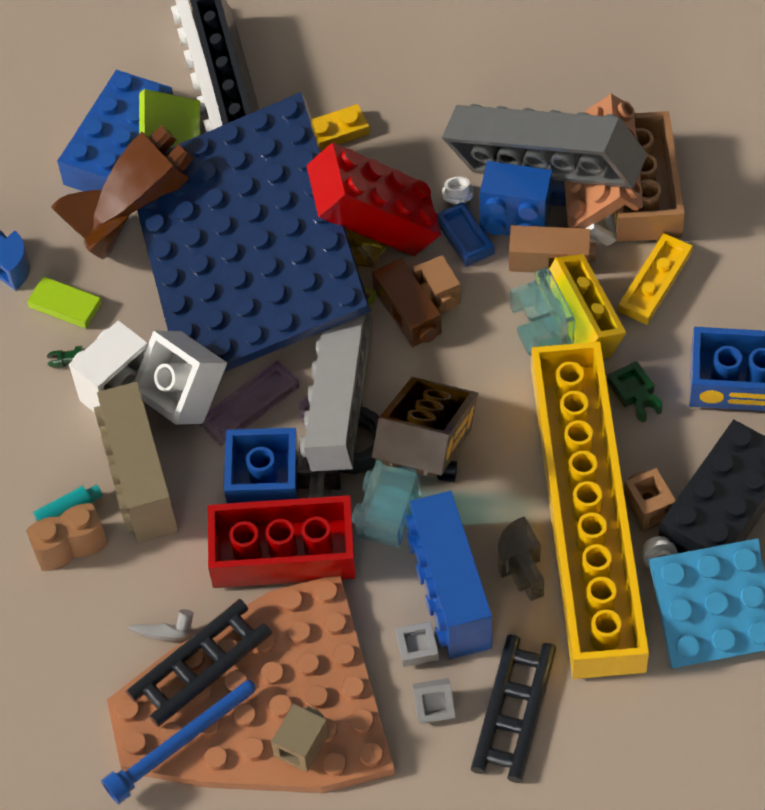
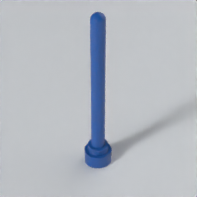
(121, 783)

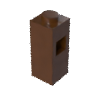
(407, 302)

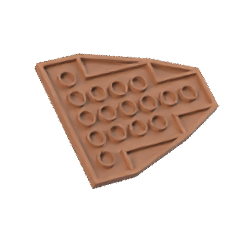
(305, 662)

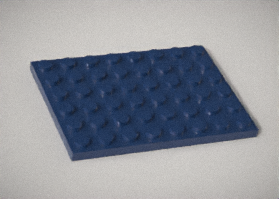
(242, 241)

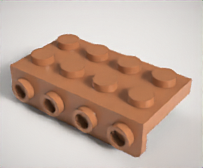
(594, 202)

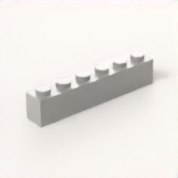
(336, 395)

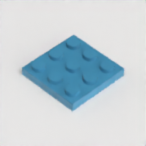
(711, 602)

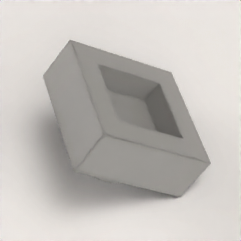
(416, 644)
(433, 700)

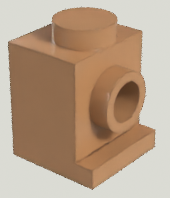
(438, 283)
(655, 492)

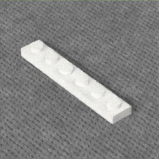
(195, 59)

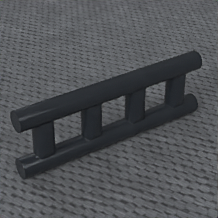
(196, 684)
(494, 720)

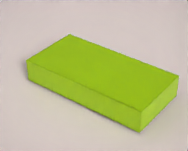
(64, 302)

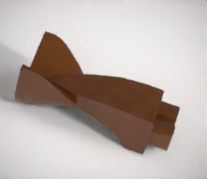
(135, 180)

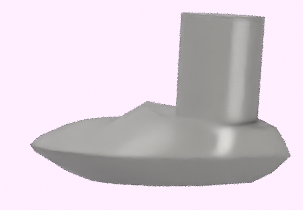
(168, 632)

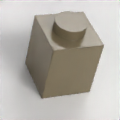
(300, 737)

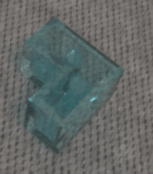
(386, 503)

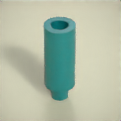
(65, 502)

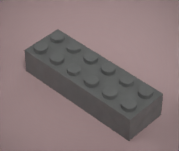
(571, 145)

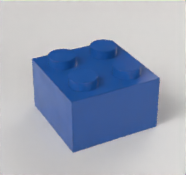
(514, 197)
(261, 465)

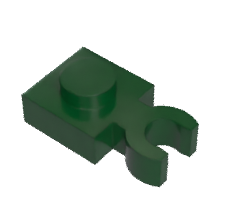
(634, 386)

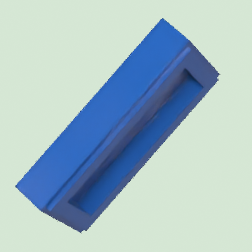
(465, 234)

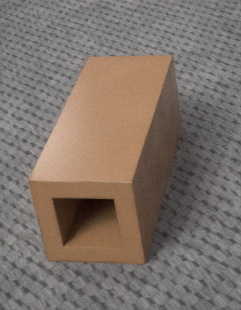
(537, 247)

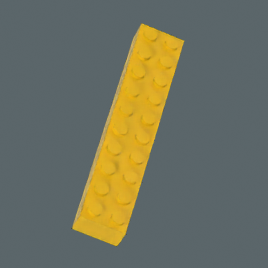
(588, 512)

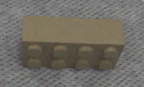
(134, 463)

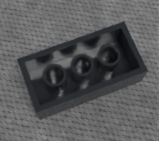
(722, 496)

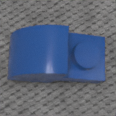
(13, 260)

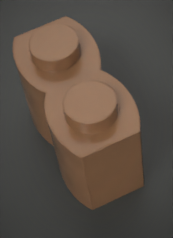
(62, 538)

